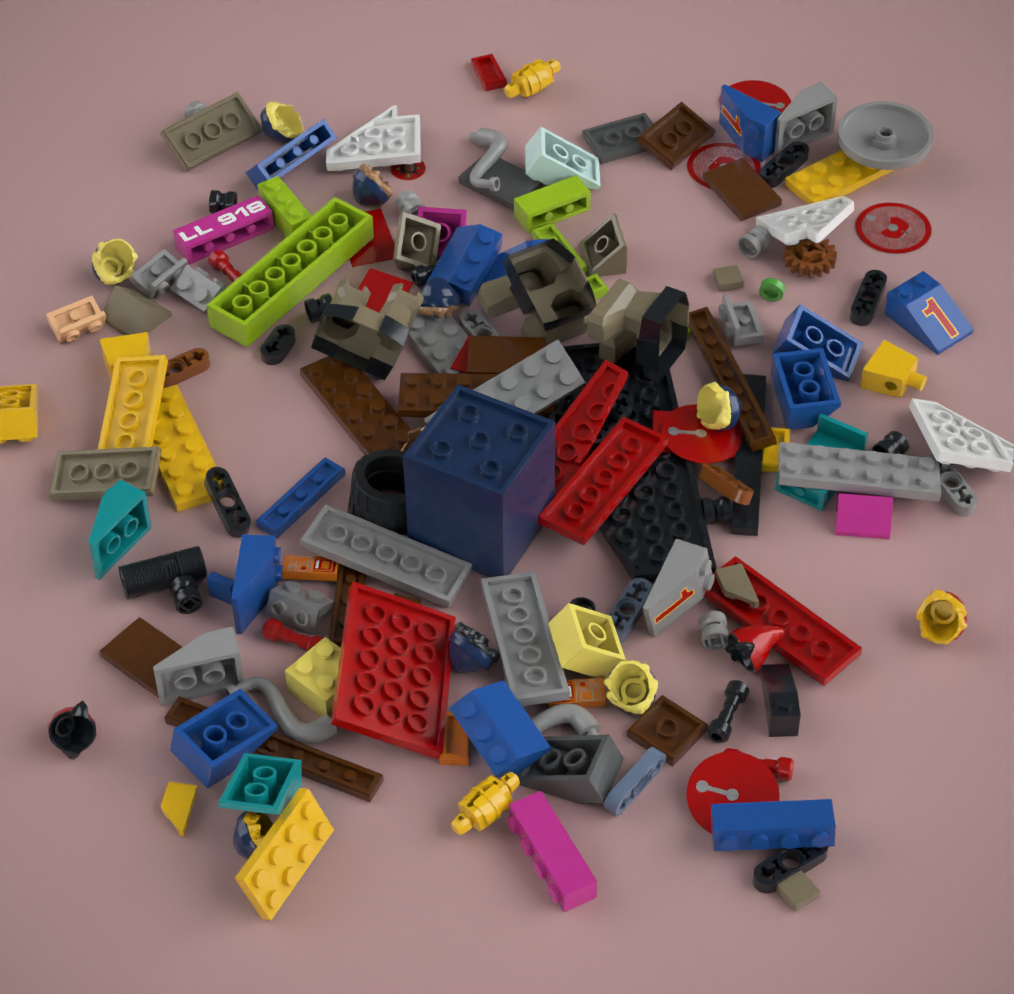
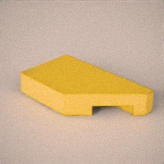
(178, 804)

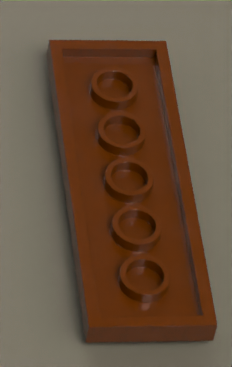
(424, 392)
(356, 405)

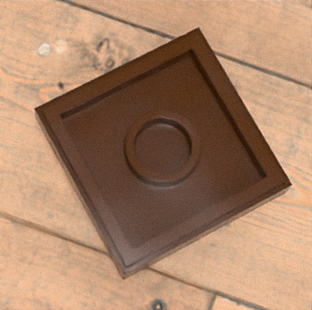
(667, 729)

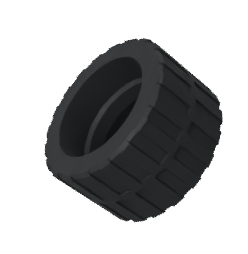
(381, 471)

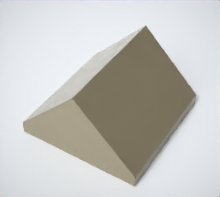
(416, 241)
(605, 249)
(133, 312)

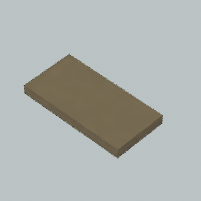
(211, 131)
(91, 472)

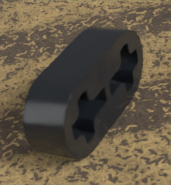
(274, 343)

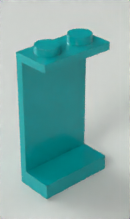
(828, 434)

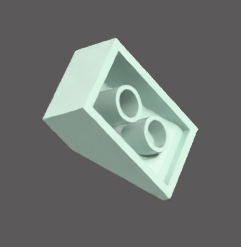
(556, 159)

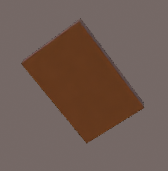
(676, 135)
(742, 189)
(500, 353)
(139, 650)

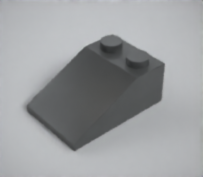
(575, 768)

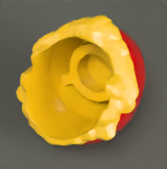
(942, 617)

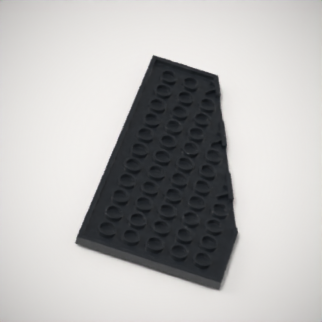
(666, 497)

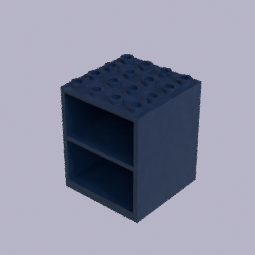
(480, 480)

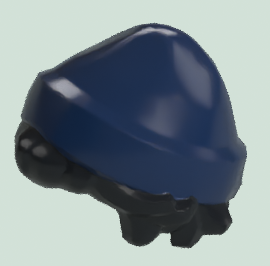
(470, 650)

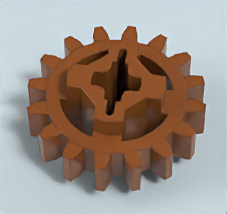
(810, 257)

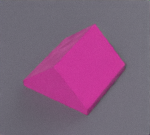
(449, 221)
(863, 515)

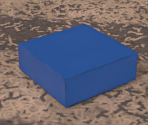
(220, 587)

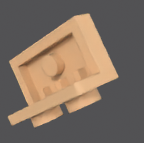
(76, 319)

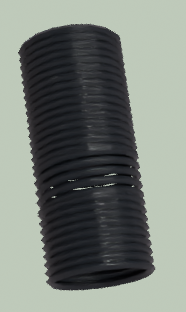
(156, 575)

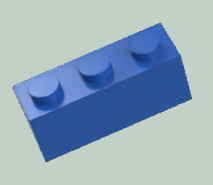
(468, 259)
(803, 387)
(500, 728)

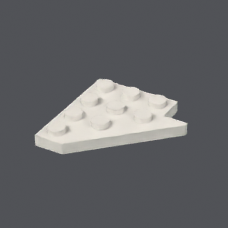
(380, 142)
(807, 221)
(959, 439)

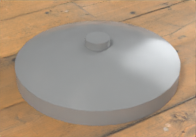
(885, 135)

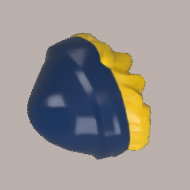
(250, 831)

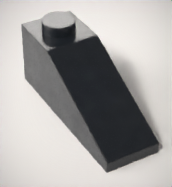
(780, 700)

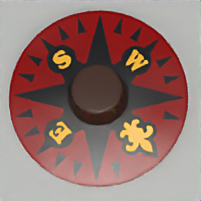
(408, 172)

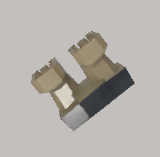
(546, 283)
(641, 320)
(362, 335)

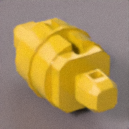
(532, 78)
(485, 803)

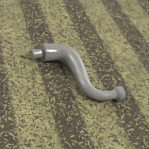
(497, 146)
(570, 714)
(305, 733)

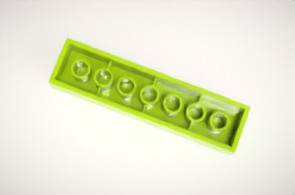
(290, 271)

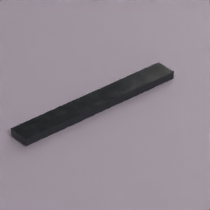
(748, 470)

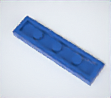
(300, 497)

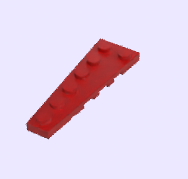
(584, 419)

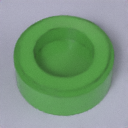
(772, 289)

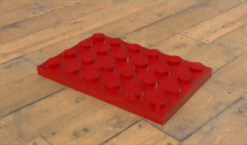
(394, 671)

